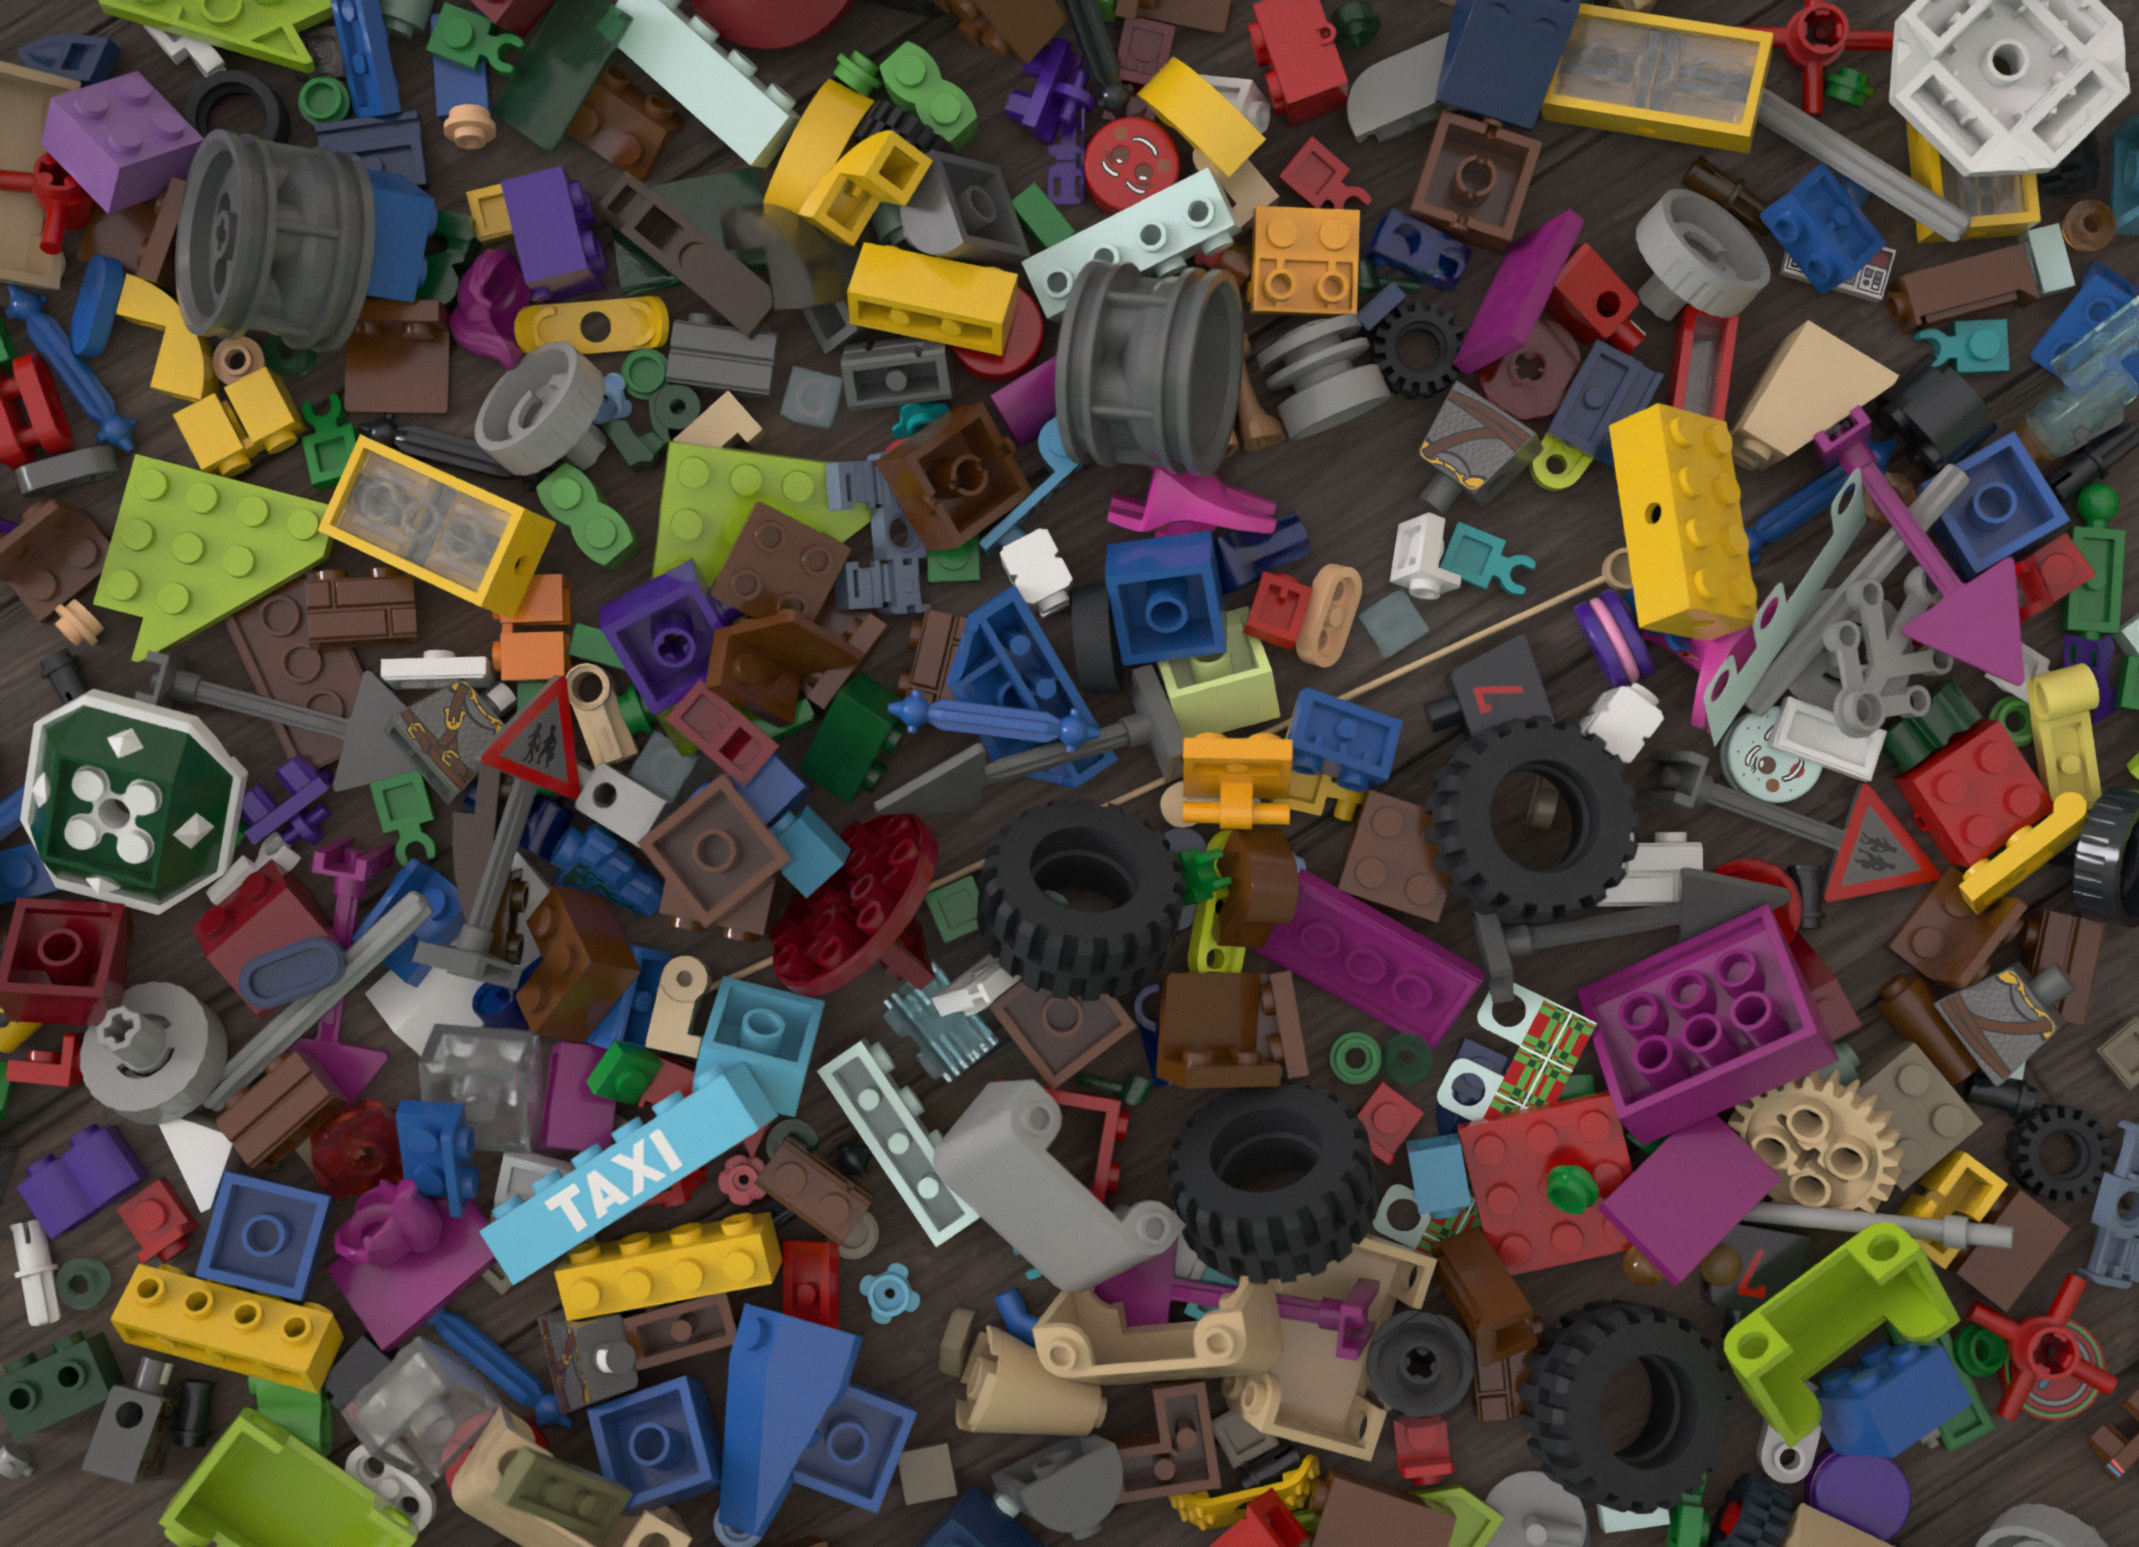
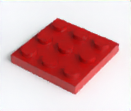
(1509, 1172)

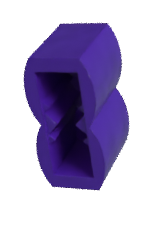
(82, 1180)

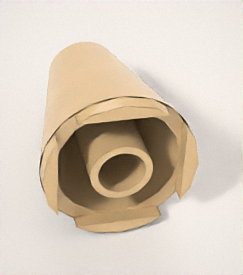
(1018, 1395)

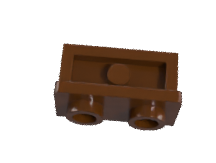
(626, 123)

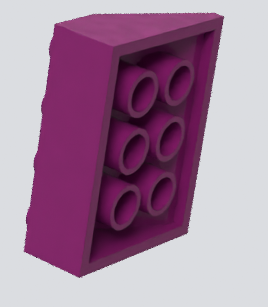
(1705, 1026)

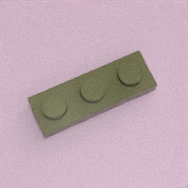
(562, 1493)

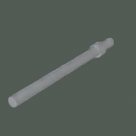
(1953, 1231)

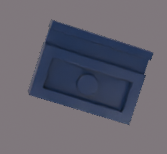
(382, 142)
(1602, 393)

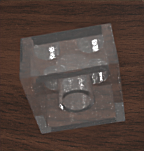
(495, 1079)
(422, 1410)

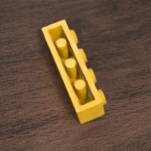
(668, 1265)
(228, 1327)

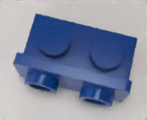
(1823, 229)
(1342, 741)
(438, 928)
(438, 1151)

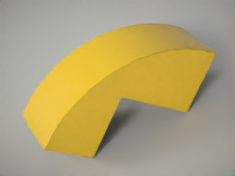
(1201, 116)
(817, 143)
(870, 173)
(184, 359)

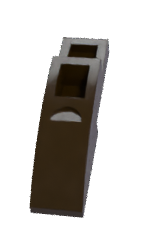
(688, 254)
(472, 845)

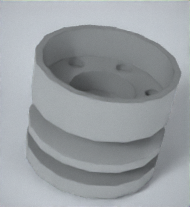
(1322, 376)

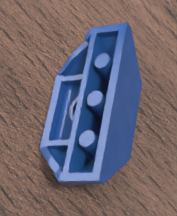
(1012, 664)

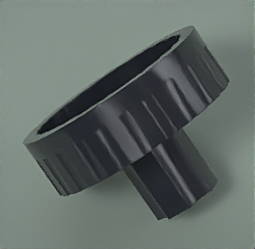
(2107, 859)

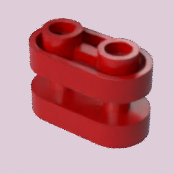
(45, 409)

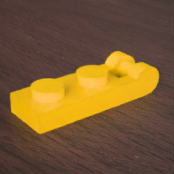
(2025, 853)

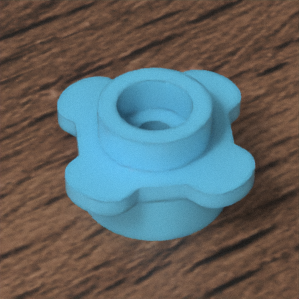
(884, 1307)

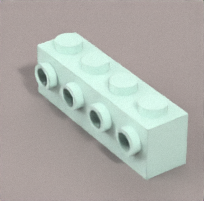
(708, 79)
(1150, 234)
(896, 1136)

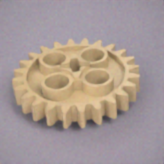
(1818, 1144)

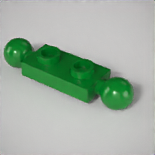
(2096, 604)

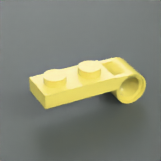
(2064, 731)

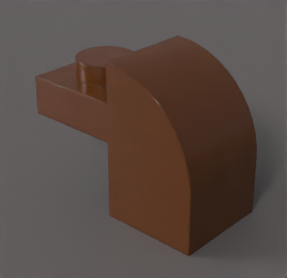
(1261, 887)

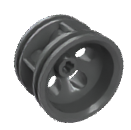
(274, 241)
(1149, 368)

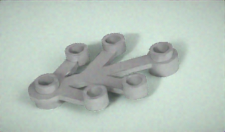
(1859, 706)

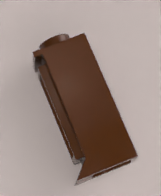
(1962, 288)
(1484, 1295)

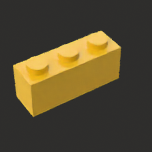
(932, 298)

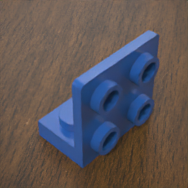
(2098, 299)

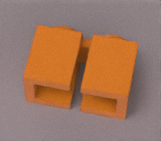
(536, 654)

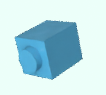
(814, 845)
(1439, 1175)

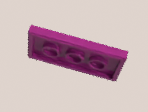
(1372, 961)

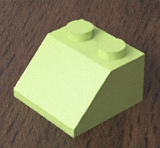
(1222, 688)

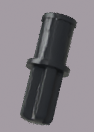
(2093, 461)

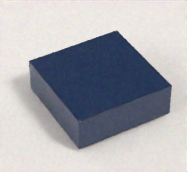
(1379, 308)

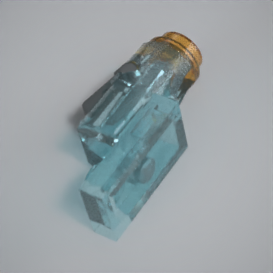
(2093, 391)

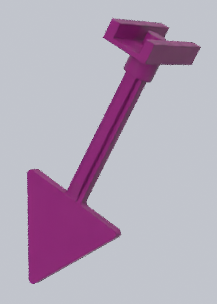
(1974, 619)
(346, 1063)
(1152, 1286)

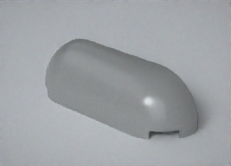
(1398, 93)

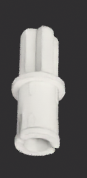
(36, 1273)

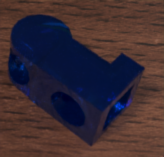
(1418, 251)

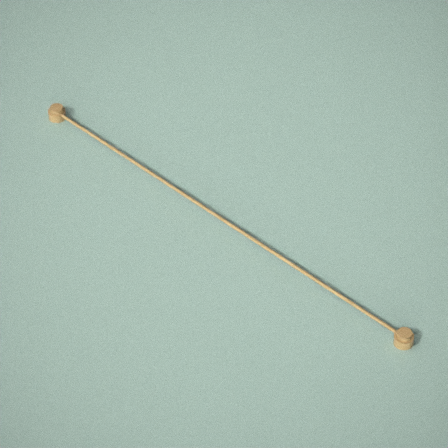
(1614, 572)

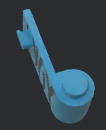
(1061, 470)

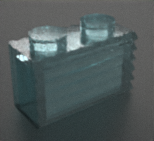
(948, 1041)

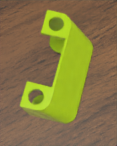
(1825, 1313)
(278, 1492)

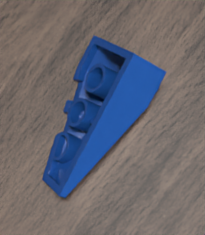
(777, 1394)

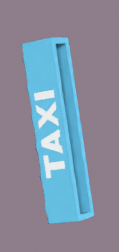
(629, 1172)

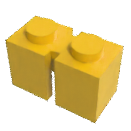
(218, 435)
(1953, 1185)

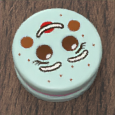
(1760, 770)

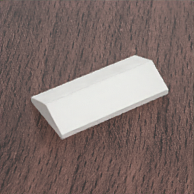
(443, 996)

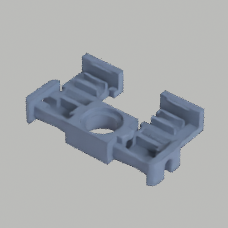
(889, 582)
(2115, 1247)

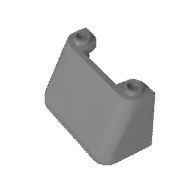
(1008, 1178)

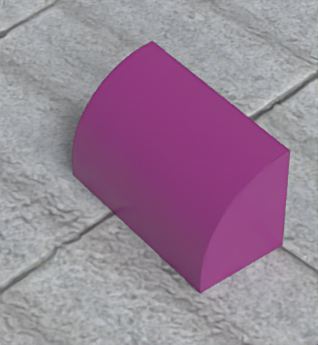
(1028, 403)
(571, 1112)

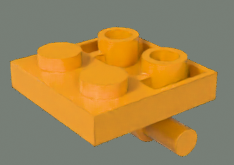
(1304, 261)
(1236, 774)

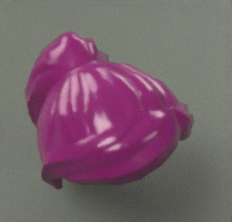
(488, 305)
(389, 1225)

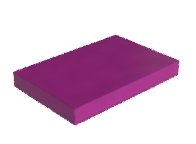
(1519, 292)
(1689, 1196)
(410, 1290)

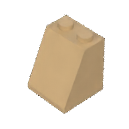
(1801, 391)

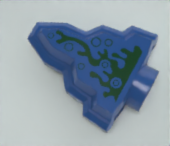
(606, 867)

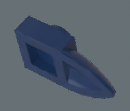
(72, 56)
(1468, 1087)

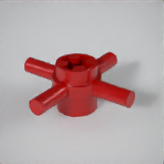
(1831, 26)
(57, 194)
(2023, 1339)

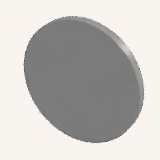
(1536, 1512)

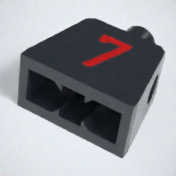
(1490, 691)
(1770, 1263)

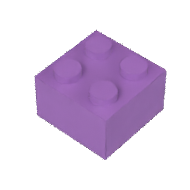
(120, 140)

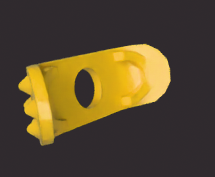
(634, 325)
(1223, 1510)

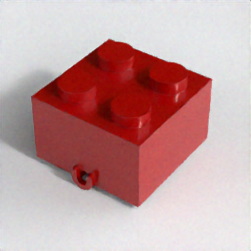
(1302, 59)
(1974, 793)

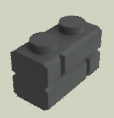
(723, 358)
(897, 372)

